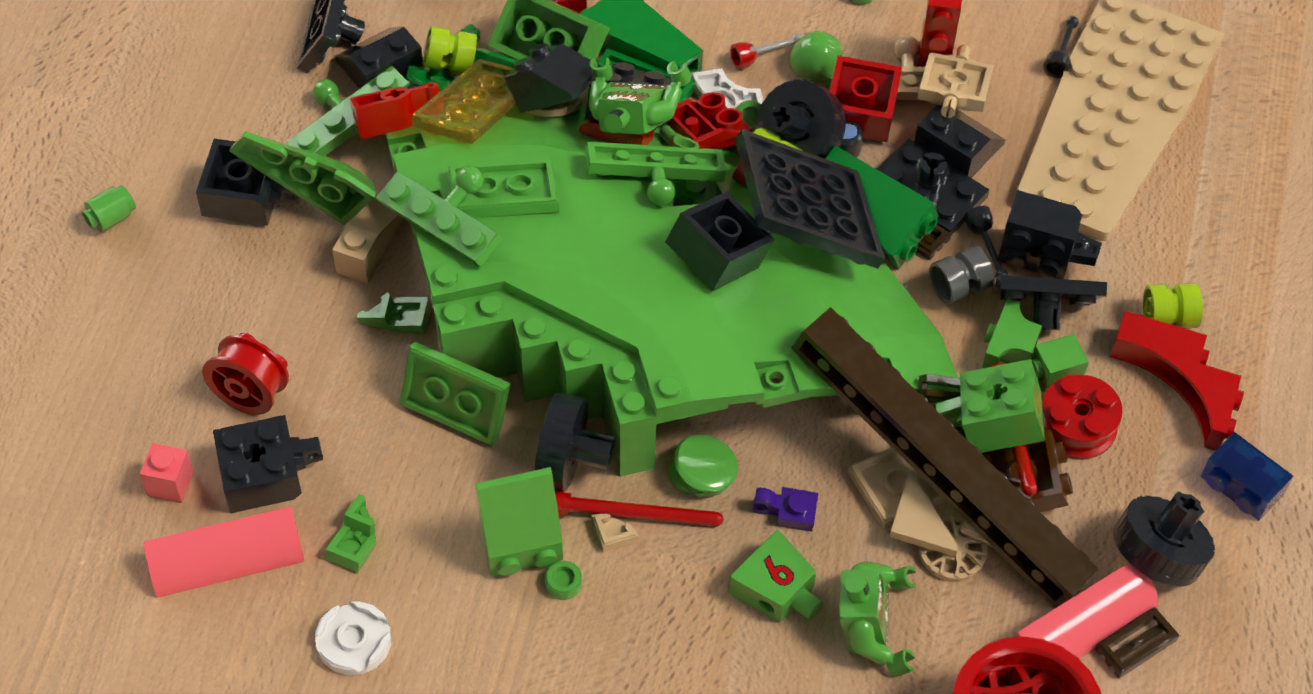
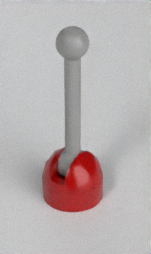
(745, 54)

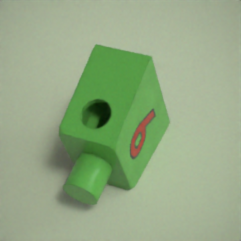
(776, 580)

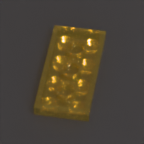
(468, 103)

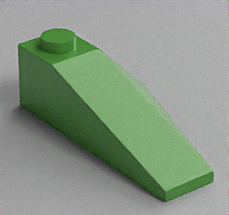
(315, 178)

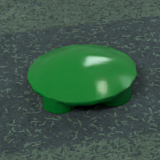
(420, 76)

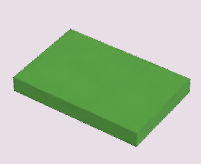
(511, 189)
(454, 393)

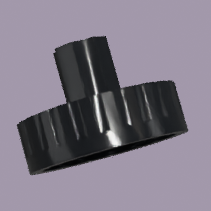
(786, 117)
(567, 442)
(1175, 546)

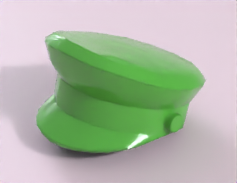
(703, 466)

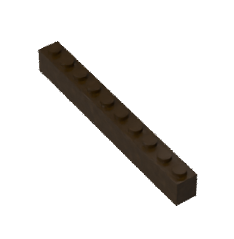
(944, 458)

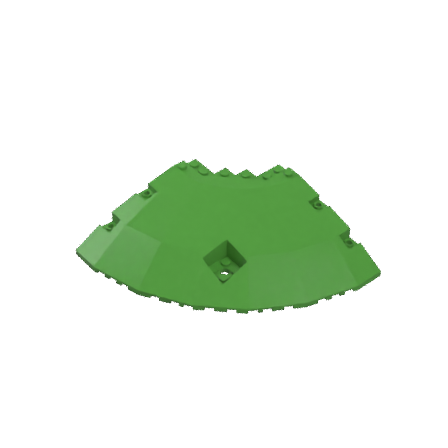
(614, 315)

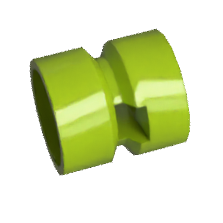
(449, 50)
(1178, 305)

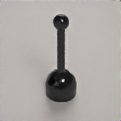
(1059, 60)
(979, 221)

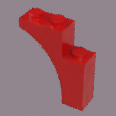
(1180, 361)

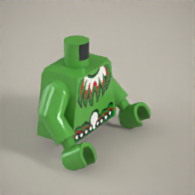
(634, 106)
(865, 612)

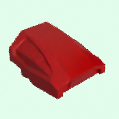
(708, 121)

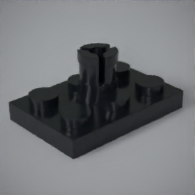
(325, 27)
(937, 181)
(1049, 295)

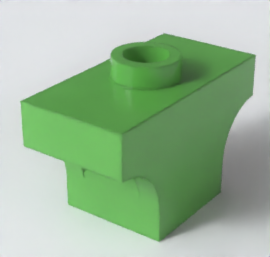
(1011, 338)

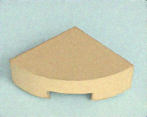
(613, 532)

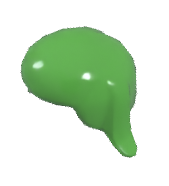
(816, 56)

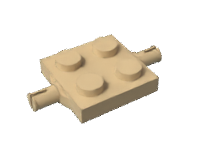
(955, 82)

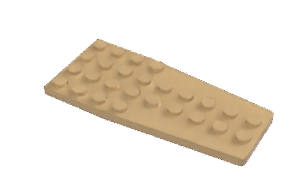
(1118, 109)

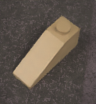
(365, 241)

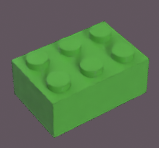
(536, 22)

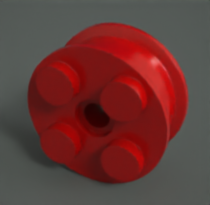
(246, 374)
(1082, 415)

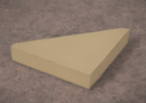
(919, 521)

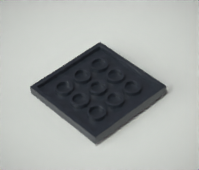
(808, 199)

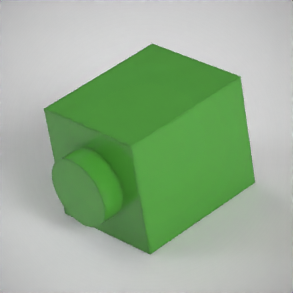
(1058, 359)

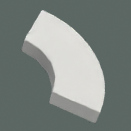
(716, 81)

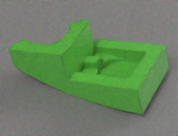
(398, 314)
(354, 539)

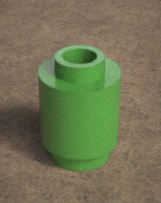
(108, 208)

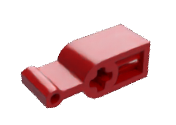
(389, 109)

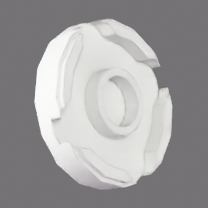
(353, 638)

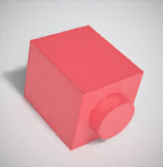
(167, 472)

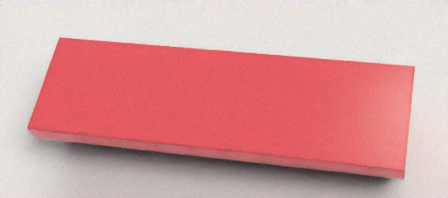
(223, 551)
(1096, 611)

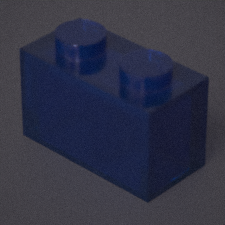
(1246, 476)

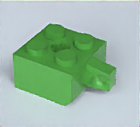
(998, 406)

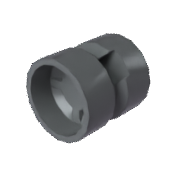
(961, 275)

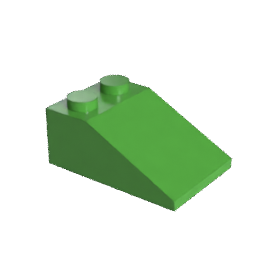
(519, 522)

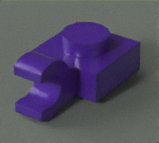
(793, 508)

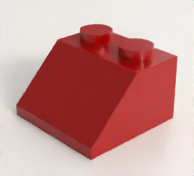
(867, 94)

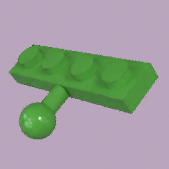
(338, 123)
(658, 163)
(442, 217)

